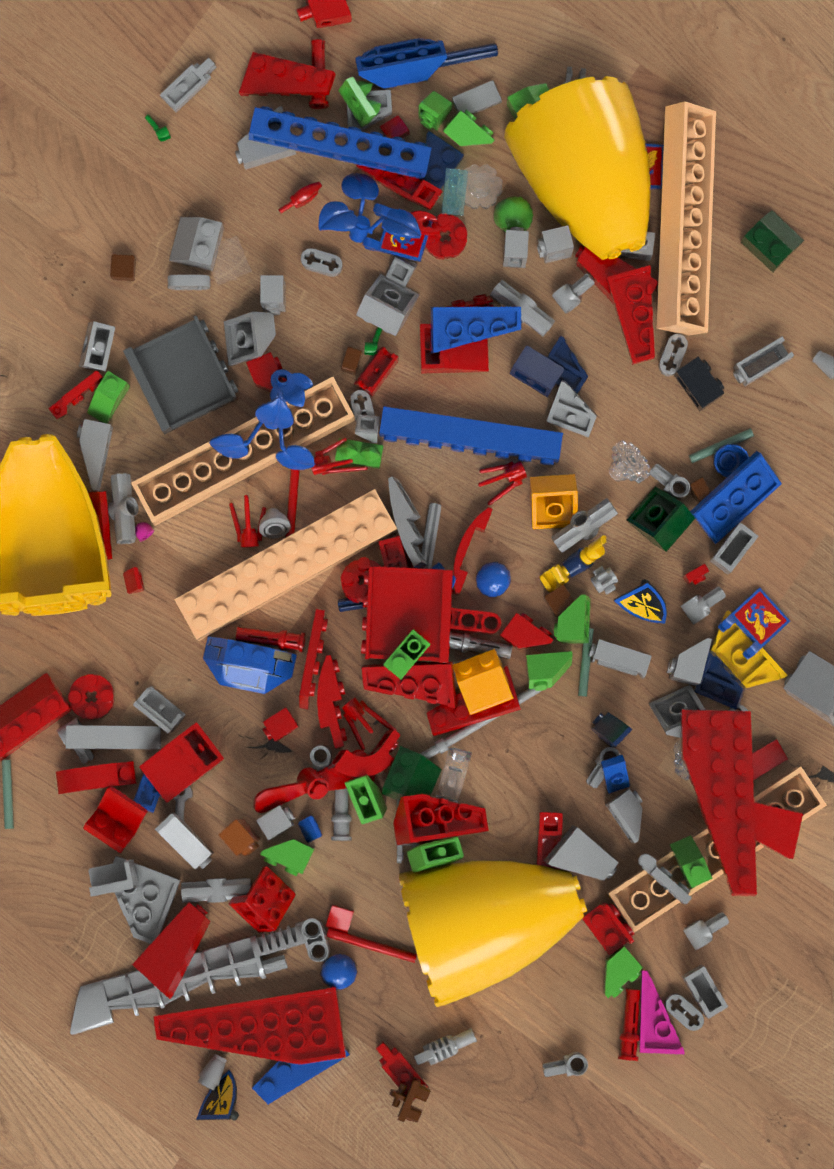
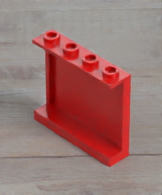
(407, 601)

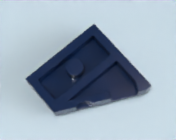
(441, 157)
(573, 372)
(720, 683)

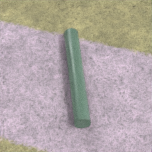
(710, 450)
(585, 666)
(7, 794)

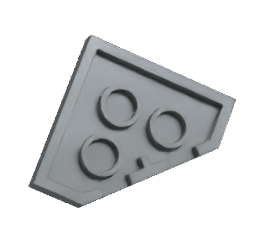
(148, 904)

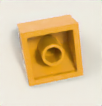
(553, 500)
(482, 681)

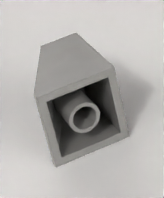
(813, 686)

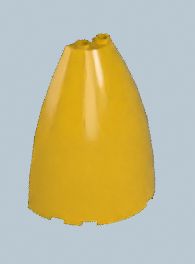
(587, 162)
(48, 533)
(486, 921)

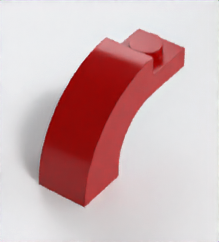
(353, 766)
(95, 777)

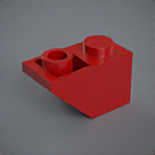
(262, 370)
(524, 634)

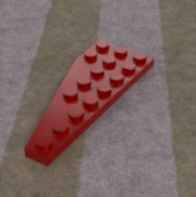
(720, 767)
(279, 1028)

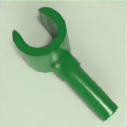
(162, 133)
(371, 347)

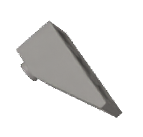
(95, 443)

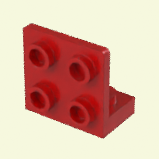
(116, 819)
(265, 901)
(607, 927)

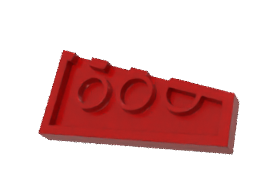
(284, 77)
(633, 305)
(312, 665)
(423, 681)
(446, 719)

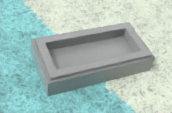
(477, 98)

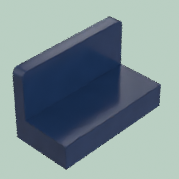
(536, 371)

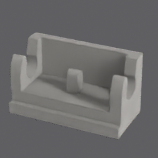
(159, 709)

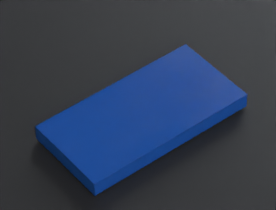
(736, 497)

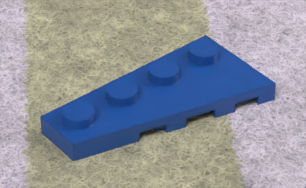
(465, 325)
(287, 1076)

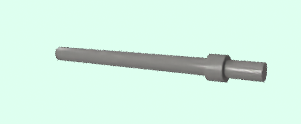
(442, 745)

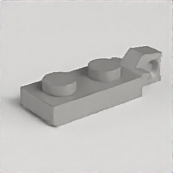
(188, 84)

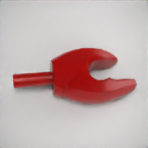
(302, 196)
(422, 217)

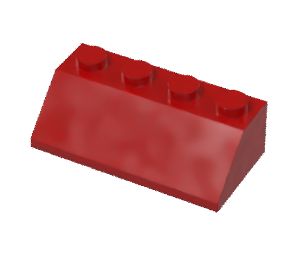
(30, 713)

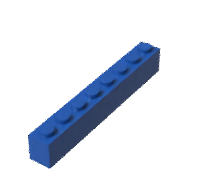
(470, 435)

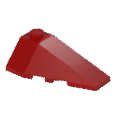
(429, 818)

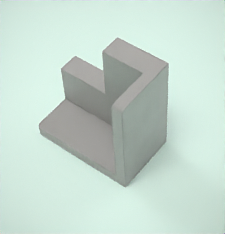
(113, 878)

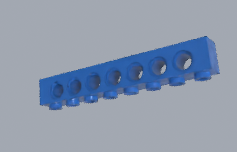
(328, 148)

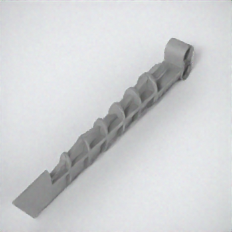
(226, 961)

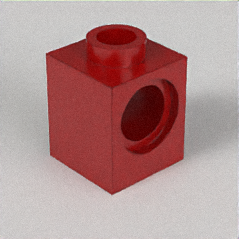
(279, 725)

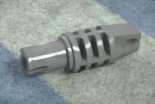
(445, 1047)

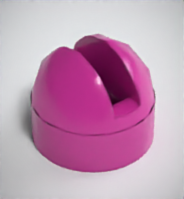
(143, 531)

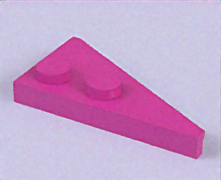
(656, 1029)

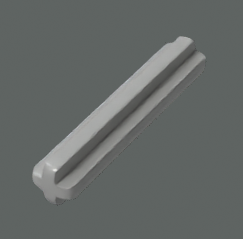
(431, 533)

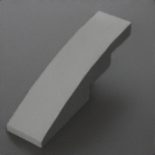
(404, 517)
(113, 737)

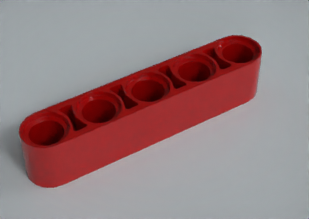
(479, 618)

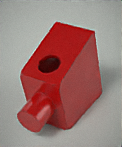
(325, 12)

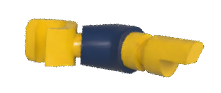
(573, 565)

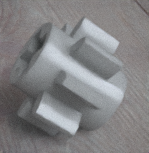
(604, 580)

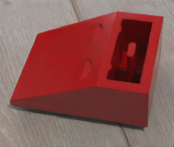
(461, 359)
(181, 762)

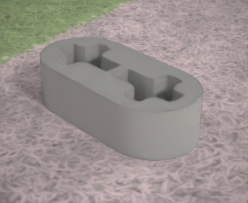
(320, 267)
(188, 282)
(678, 357)
(367, 404)
(680, 1016)

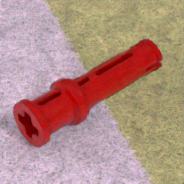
(318, 60)
(282, 639)
(629, 1036)

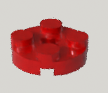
(458, 237)
(351, 576)
(91, 683)

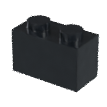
(699, 383)

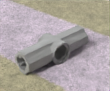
(530, 313)
(123, 508)
(584, 525)
(214, 890)

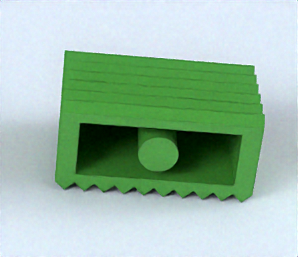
(435, 854)

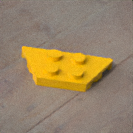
(751, 672)

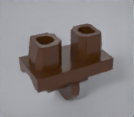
(415, 1090)

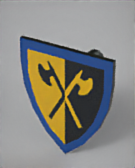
(644, 603)
(220, 1102)

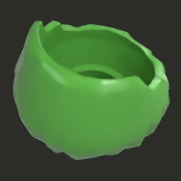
(513, 213)

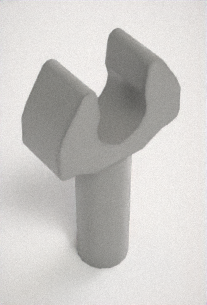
(180, 802)

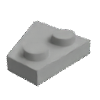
(571, 411)

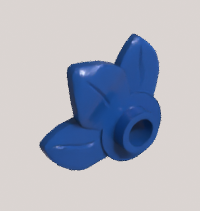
(291, 390)

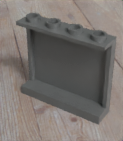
(181, 375)

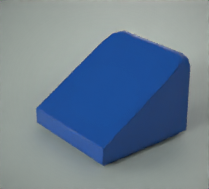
(310, 829)

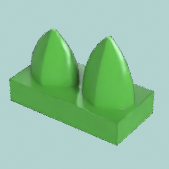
(355, 95)
(361, 452)

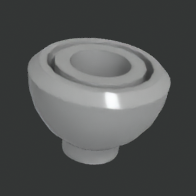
(274, 524)

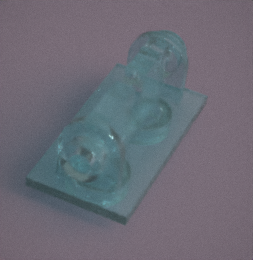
(454, 191)

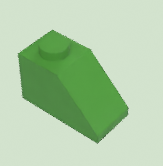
(525, 96)
(107, 397)
(574, 622)
(546, 669)
(366, 799)
(691, 862)

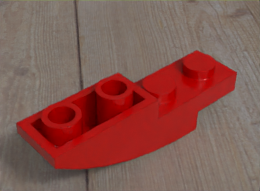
(329, 692)

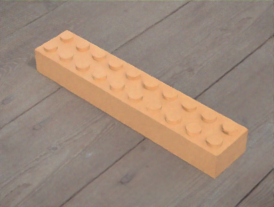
(686, 219)
(208, 472)
(286, 565)
(644, 899)

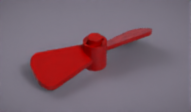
(308, 781)

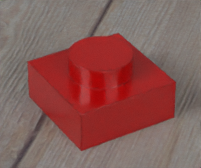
(697, 575)

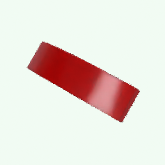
(410, 188)
(479, 524)
(548, 835)

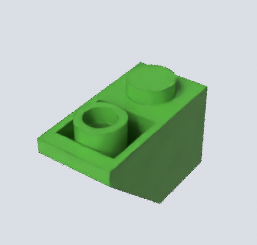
(434, 110)
(466, 131)
(406, 654)
(291, 854)
(618, 970)

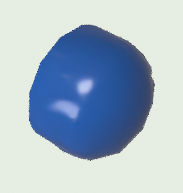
(729, 458)
(493, 579)
(338, 971)

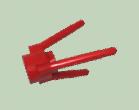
(324, 464)
(514, 472)
(248, 536)
(355, 711)

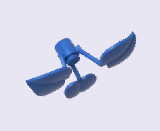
(360, 186)
(273, 415)

